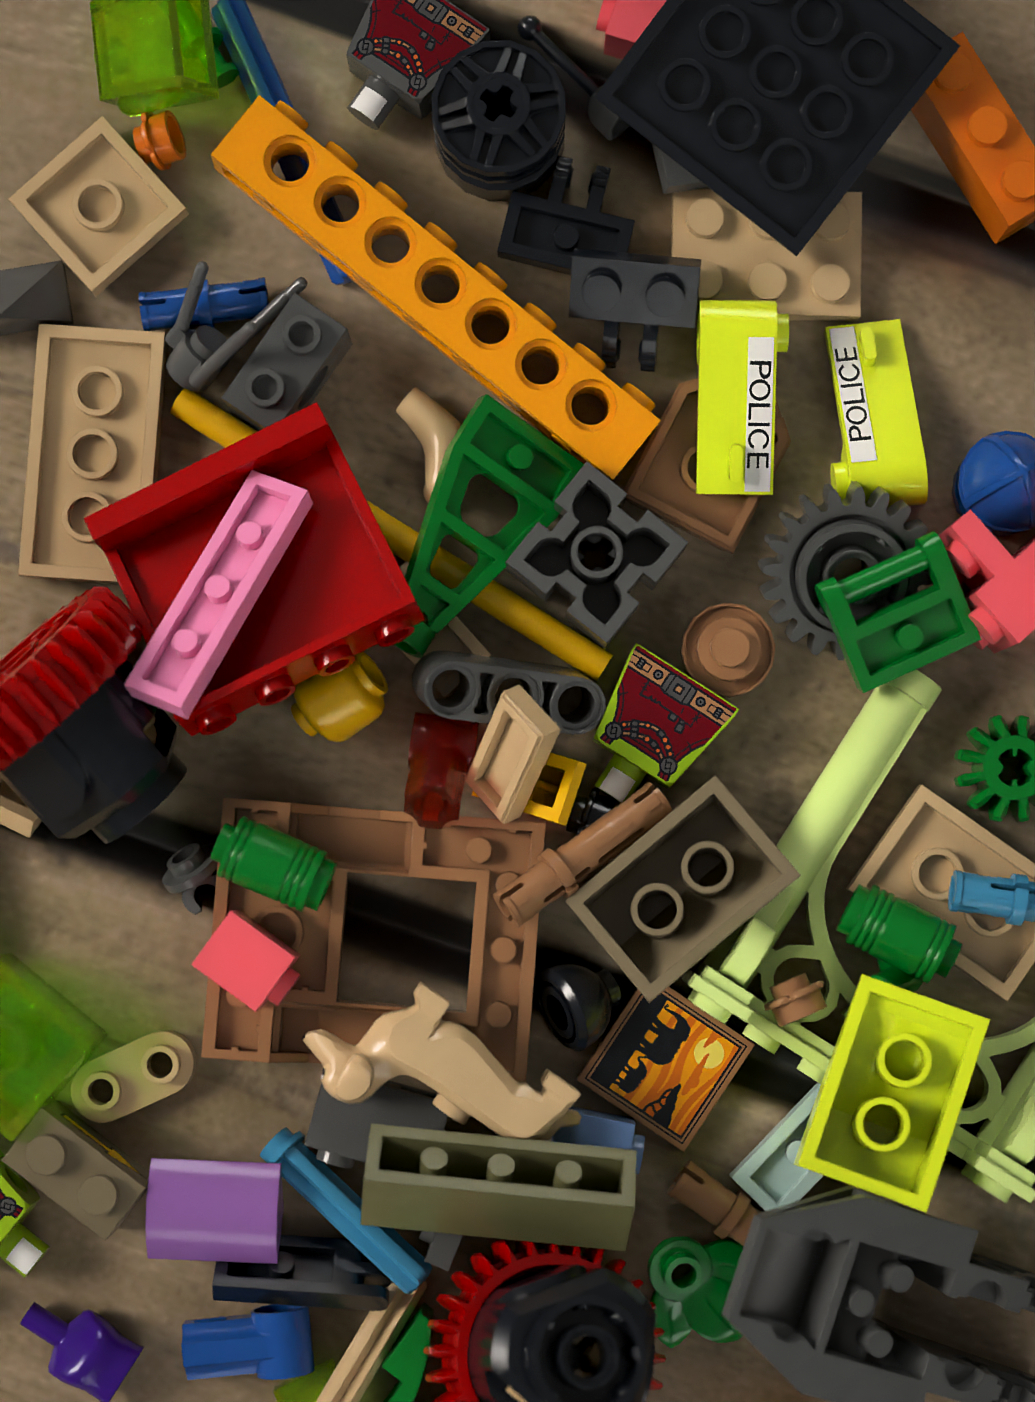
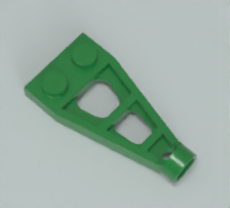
(516, 460)

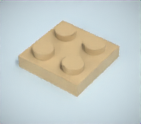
(99, 206)

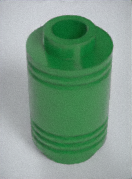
(273, 864)
(899, 933)

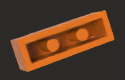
(980, 142)

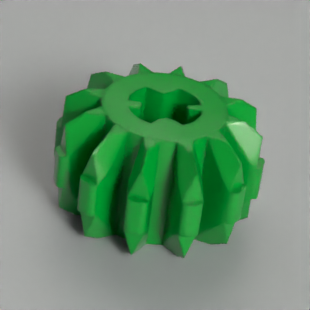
(987, 768)

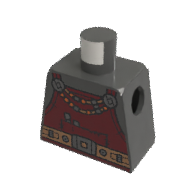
(402, 52)

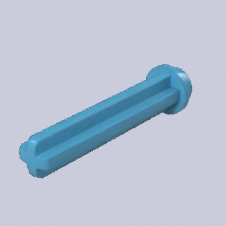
(343, 1210)

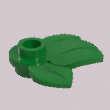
(699, 1296)

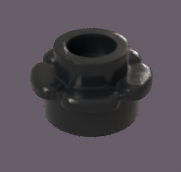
(588, 810)

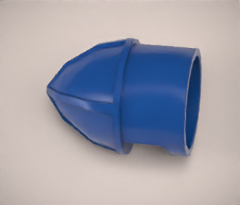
(998, 482)

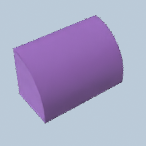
(214, 1210)

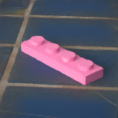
(219, 594)

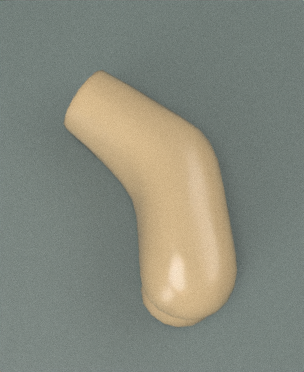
(432, 427)

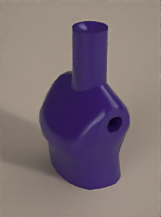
(85, 1351)

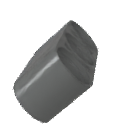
(483, 675)

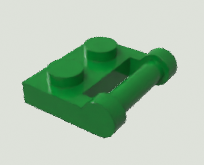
(904, 632)

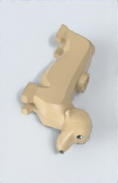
(450, 1062)

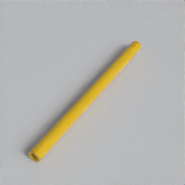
(445, 567)

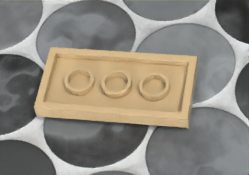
(88, 442)

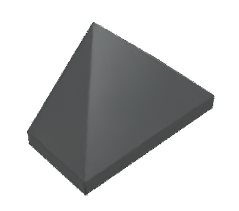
(34, 297)

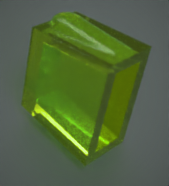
(153, 53)

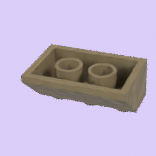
(682, 888)

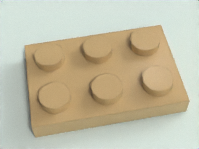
(750, 265)
(917, 864)

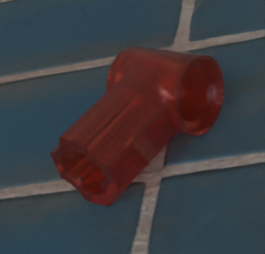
(438, 765)

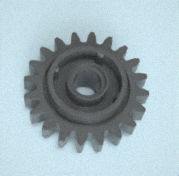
(820, 543)

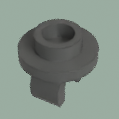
(187, 871)

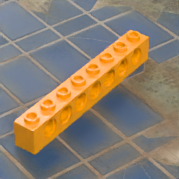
(271, 132)

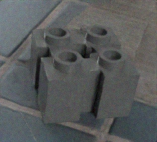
(593, 517)

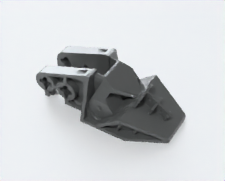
(813, 1288)

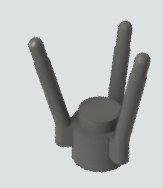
(205, 351)

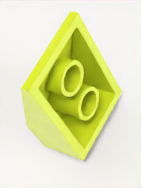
(892, 1093)

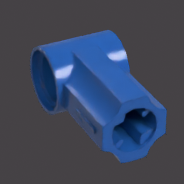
(268, 1342)

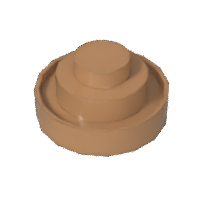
(728, 649)

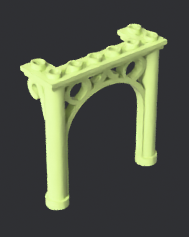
(811, 845)

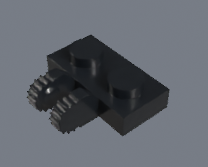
(548, 230)
(634, 290)

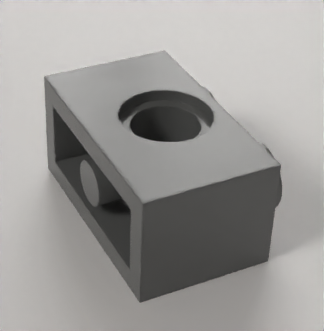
(288, 365)

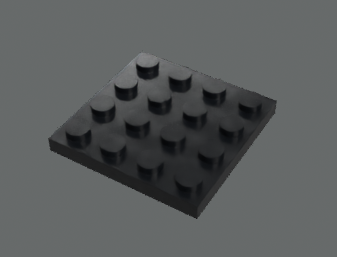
(776, 97)

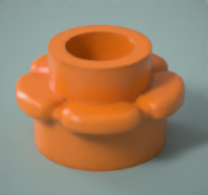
(159, 139)

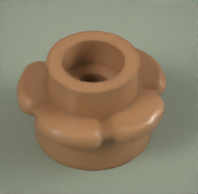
(795, 999)

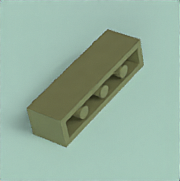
(499, 1187)

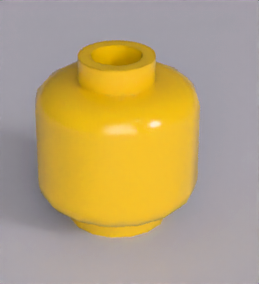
(341, 702)

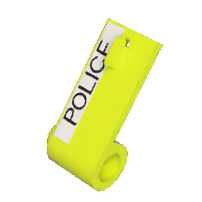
(737, 394)
(876, 412)

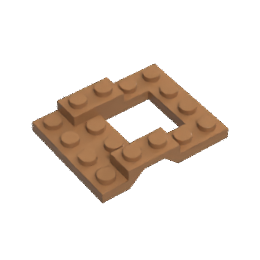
(391, 846)

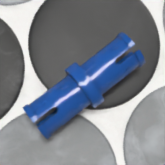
(216, 304)

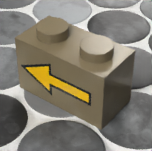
(78, 1169)

